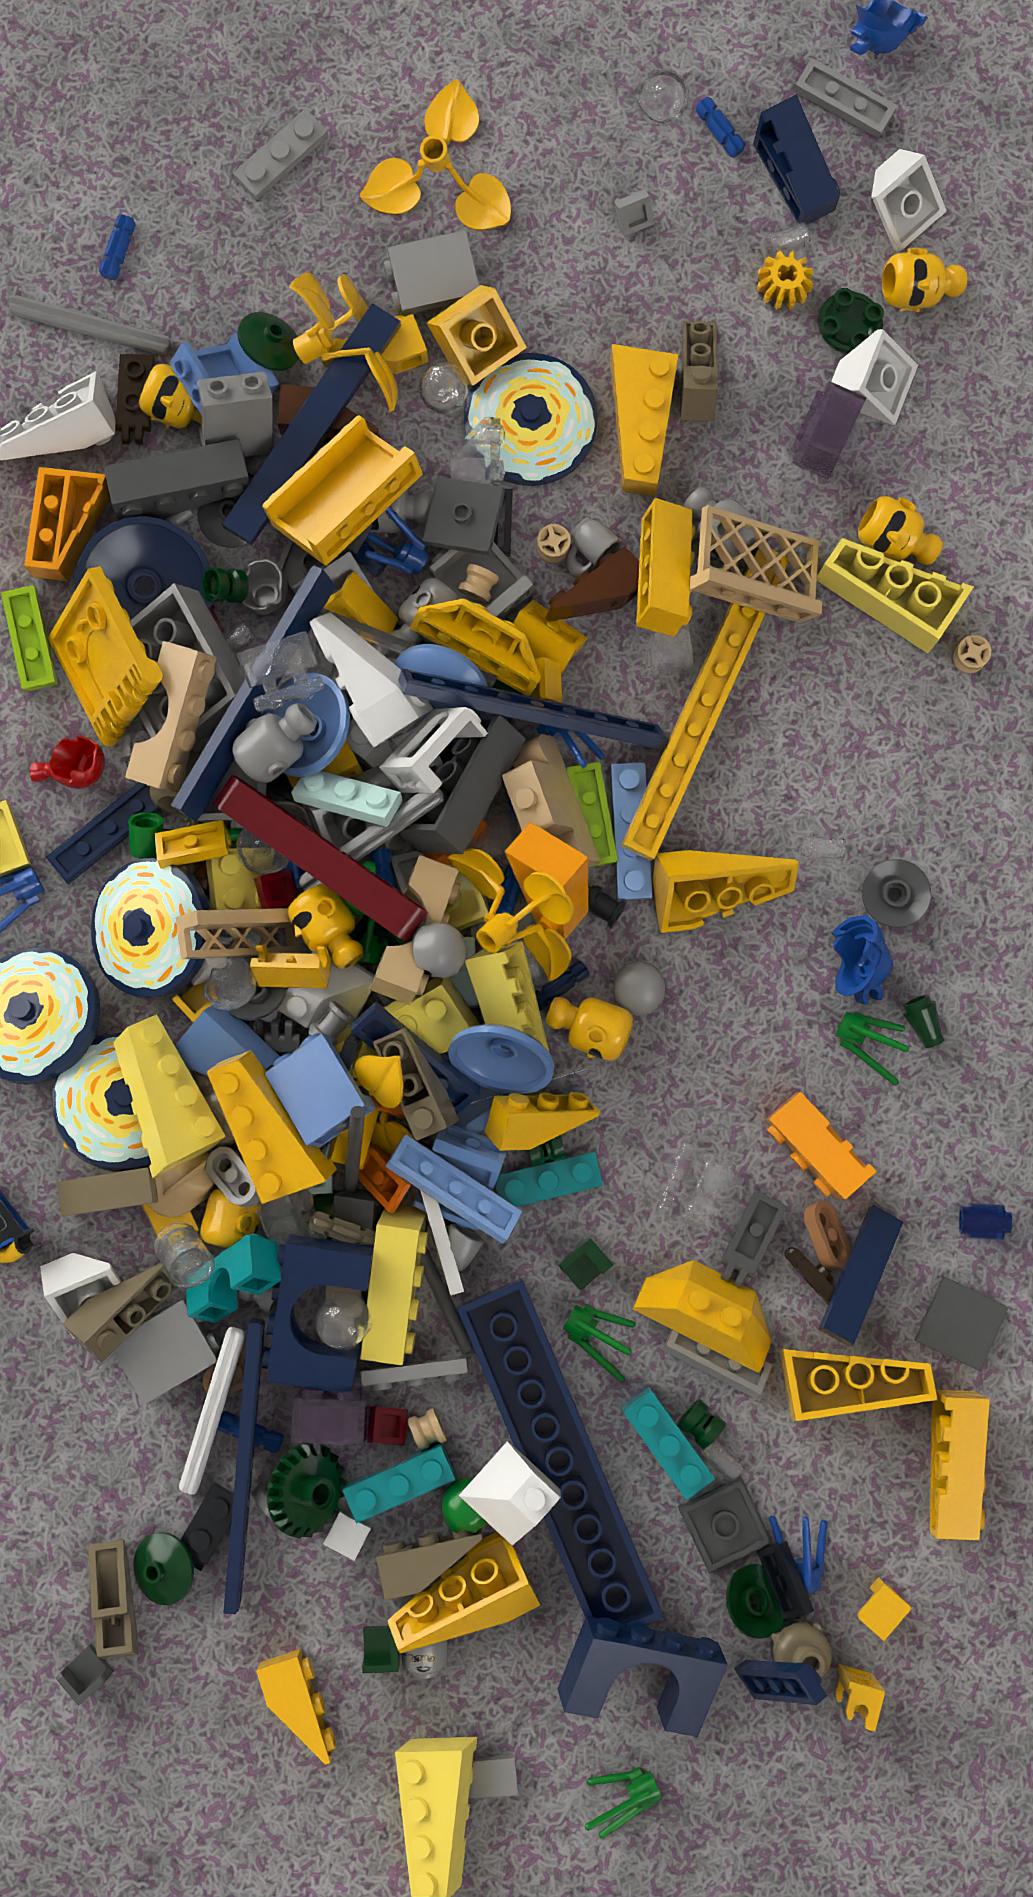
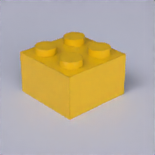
(477, 333)

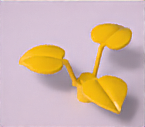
(392, 182)
(318, 339)
(500, 929)
(385, 1082)

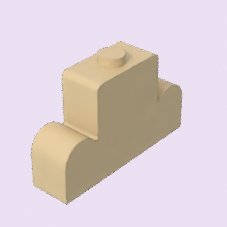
(546, 796)

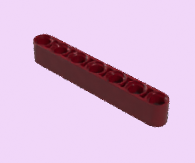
(320, 858)

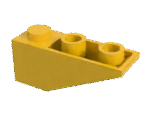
(403, 352)
(531, 1120)
(292, 1699)

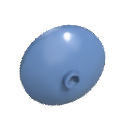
(441, 662)
(333, 723)
(501, 1059)

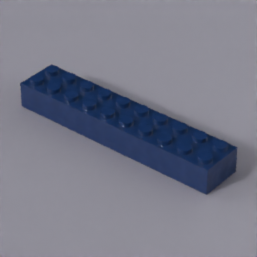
(554, 1439)

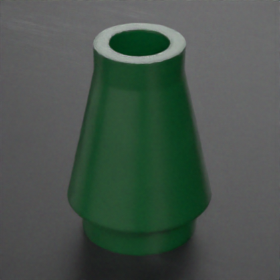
(924, 1020)

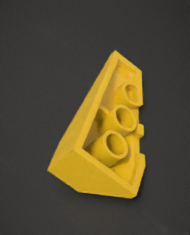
(702, 883)
(473, 1595)

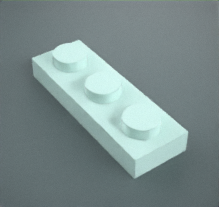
(348, 797)

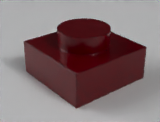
(275, 890)
(387, 1426)

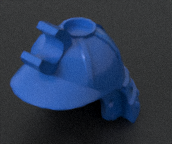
(884, 26)
(864, 958)

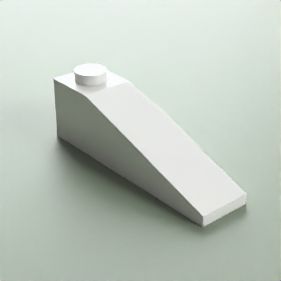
(71, 423)
(370, 680)

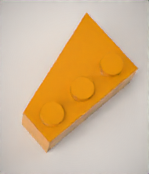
(62, 520)
(541, 852)
(818, 1148)

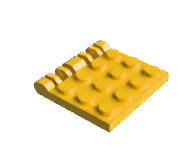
(103, 657)

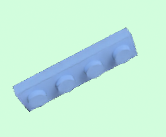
(632, 870)
(453, 1189)

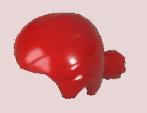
(72, 763)

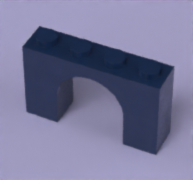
(293, 1355)
(611, 1647)

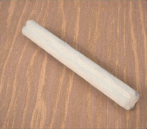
(212, 1410)

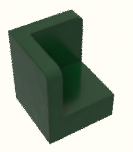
(585, 1264)
(380, 1650)

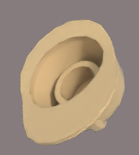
(183, 1187)

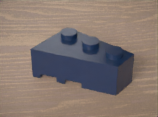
(796, 161)

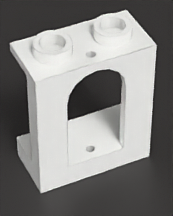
(413, 773)

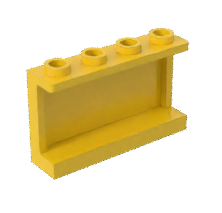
(341, 491)

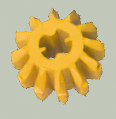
(786, 290)

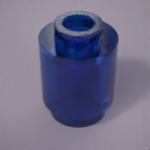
(985, 1221)

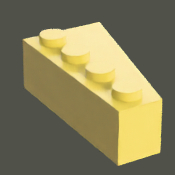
(894, 592)
(506, 990)
(432, 1017)
(165, 1097)
(393, 1284)
(435, 1809)

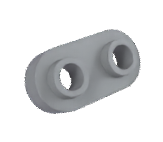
(234, 1180)

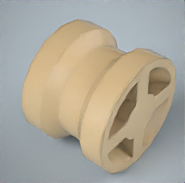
(552, 536)
(478, 583)
(977, 649)
(427, 1429)

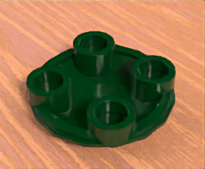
(849, 319)

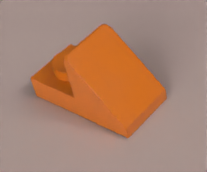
(380, 1181)

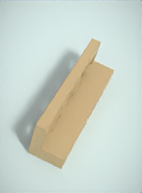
(230, 921)

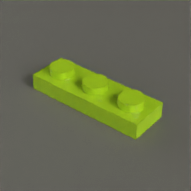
(29, 638)
(591, 794)

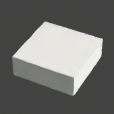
(346, 1535)

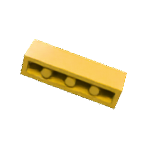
(665, 568)

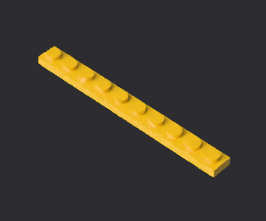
(696, 723)

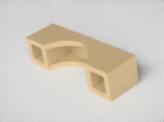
(165, 756)
(432, 888)

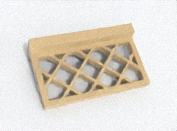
(747, 591)

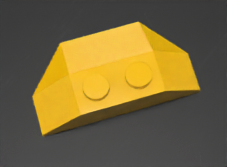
(482, 638)
(709, 1311)

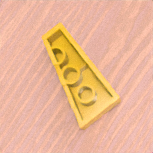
(642, 406)
(264, 1131)
(843, 1384)
(958, 1464)

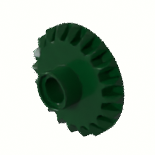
(305, 1490)

